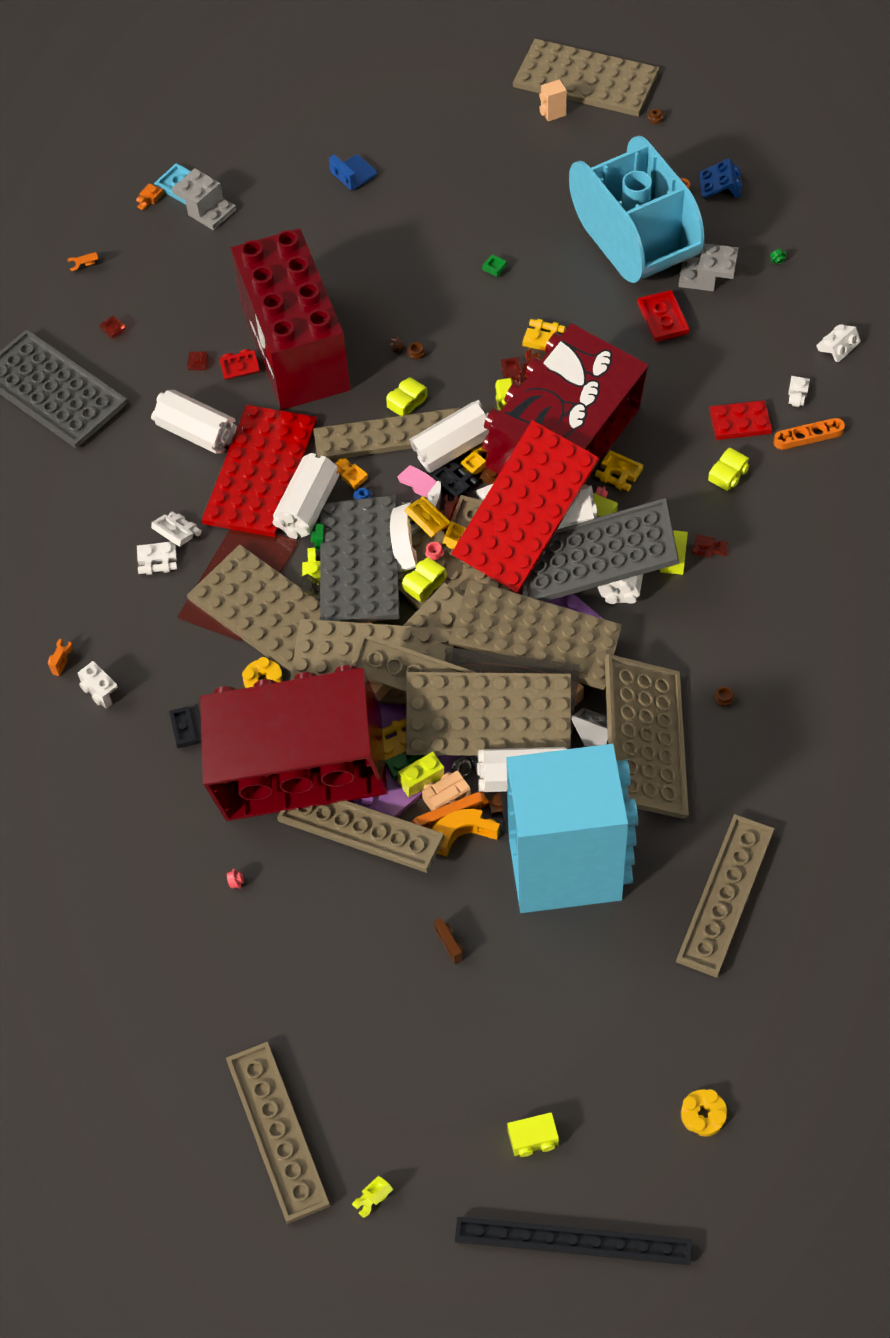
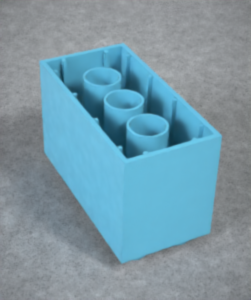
(570, 827)

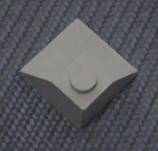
(591, 727)

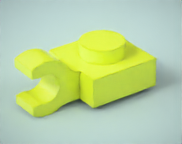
(311, 567)
(373, 1193)

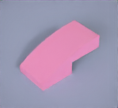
(417, 480)

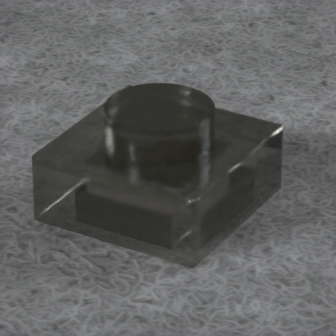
(311, 586)

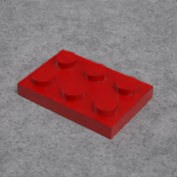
(663, 315)
(740, 420)

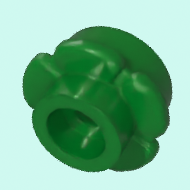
(778, 256)

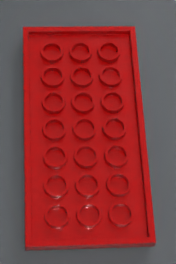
(258, 469)
(525, 506)

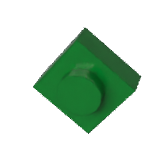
(494, 265)
(317, 536)

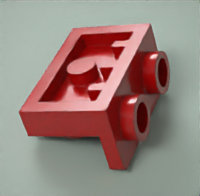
(239, 364)

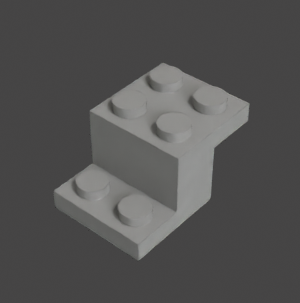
(204, 199)
(713, 263)

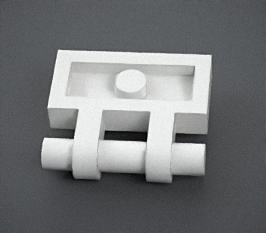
(176, 528)
(154, 554)

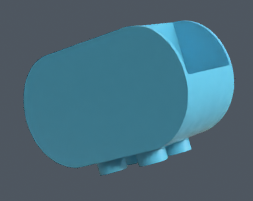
(637, 211)

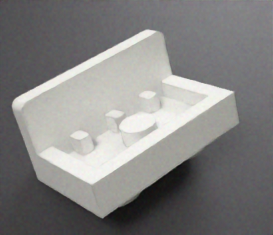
(840, 341)
(98, 683)

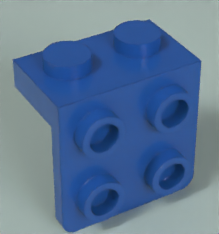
(351, 172)
(721, 177)

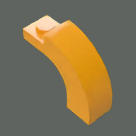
(464, 822)

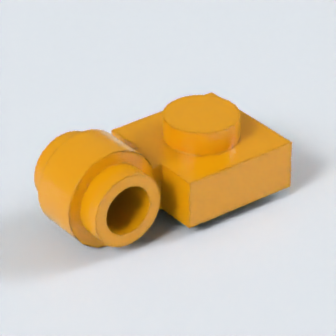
(350, 474)

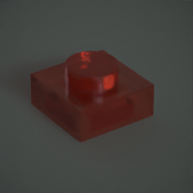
(112, 327)
(197, 361)

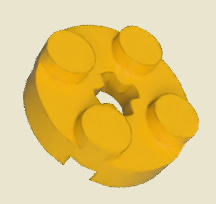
(261, 667)
(697, 1123)

